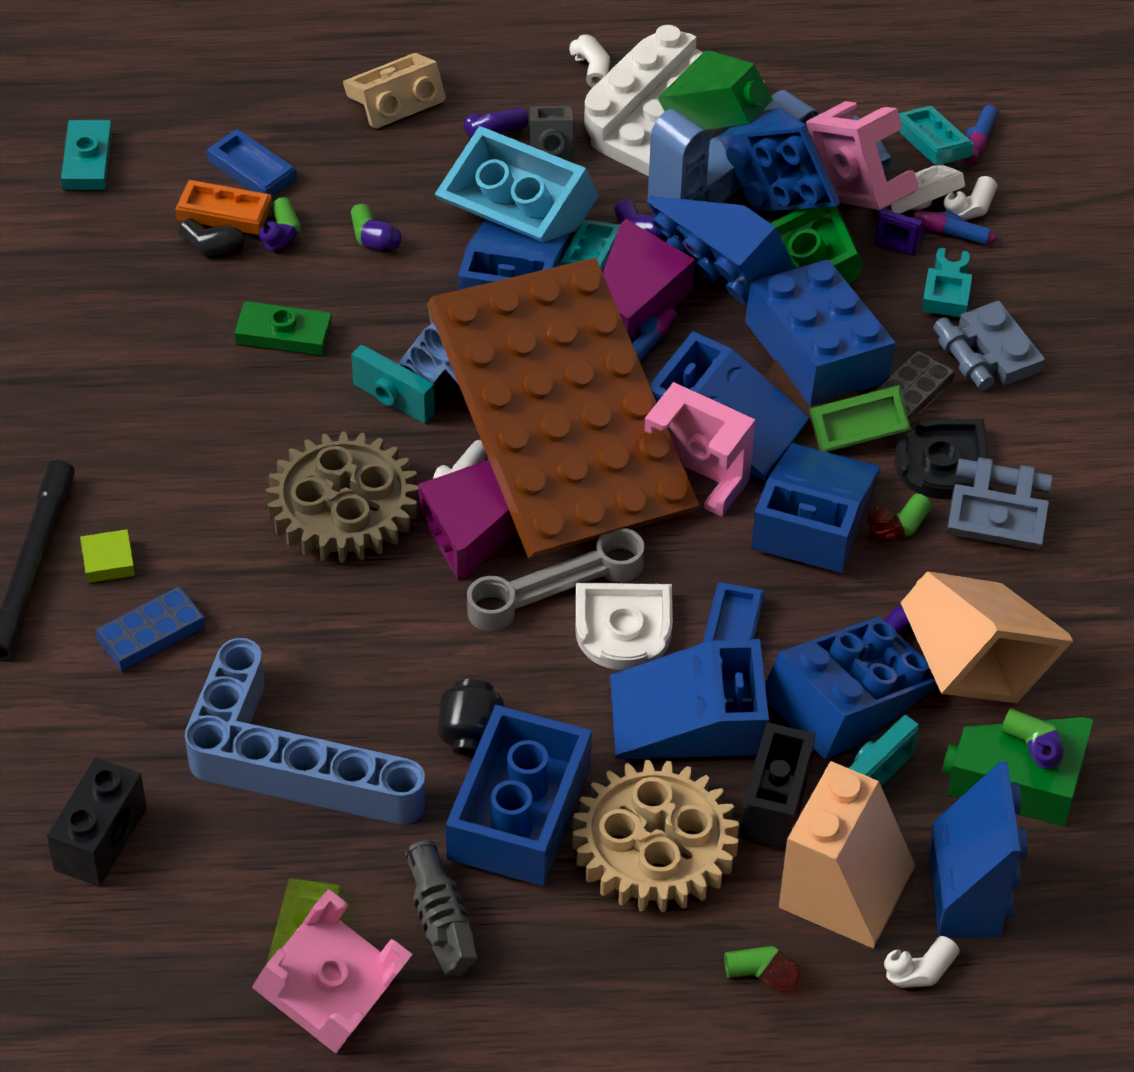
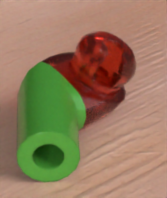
(903, 524)
(766, 964)

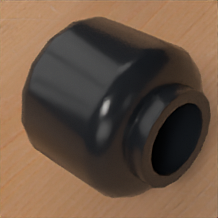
(465, 714)

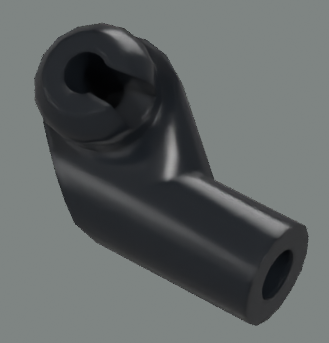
(212, 241)

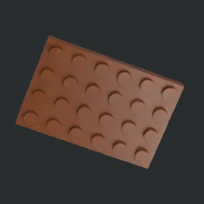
(561, 406)

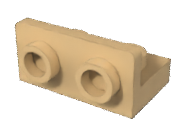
(397, 89)

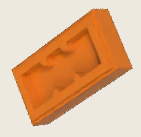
(224, 205)

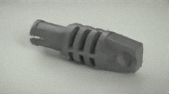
(441, 910)

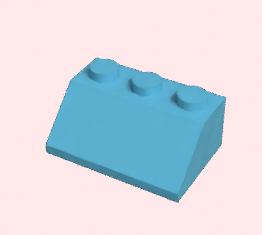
(519, 187)

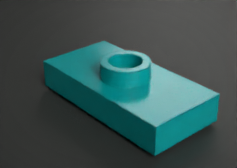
(934, 135)
(86, 155)
(591, 241)
(393, 384)
(889, 753)

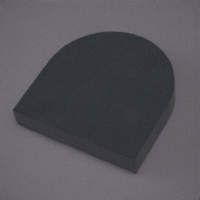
(930, 454)

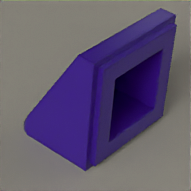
(899, 232)

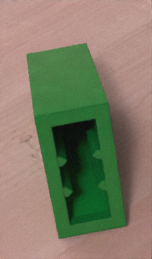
(718, 92)
(1044, 792)

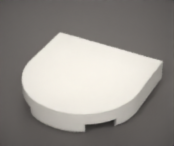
(623, 622)

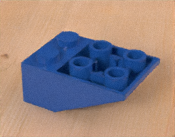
(778, 163)
(724, 241)
(504, 253)
(732, 381)
(813, 507)
(848, 684)
(692, 703)
(977, 858)

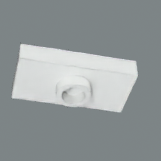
(932, 184)

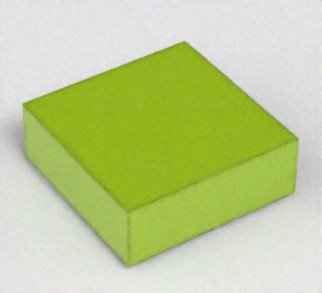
(107, 556)

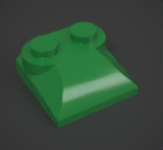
(820, 235)

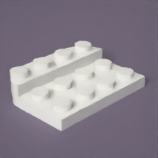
(626, 101)

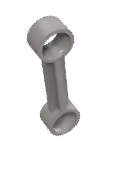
(554, 579)

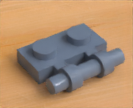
(1000, 344)
(999, 515)

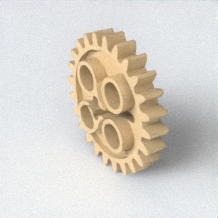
(655, 835)

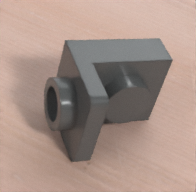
(552, 130)

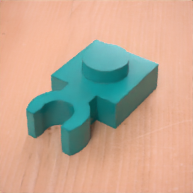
(947, 286)

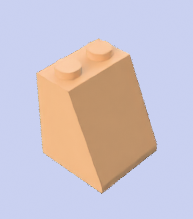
(981, 637)
(846, 858)

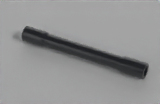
(50, 501)

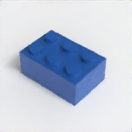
(819, 332)
(519, 795)

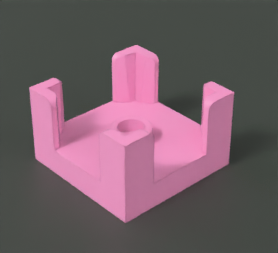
(852, 155)
(708, 441)
(329, 974)

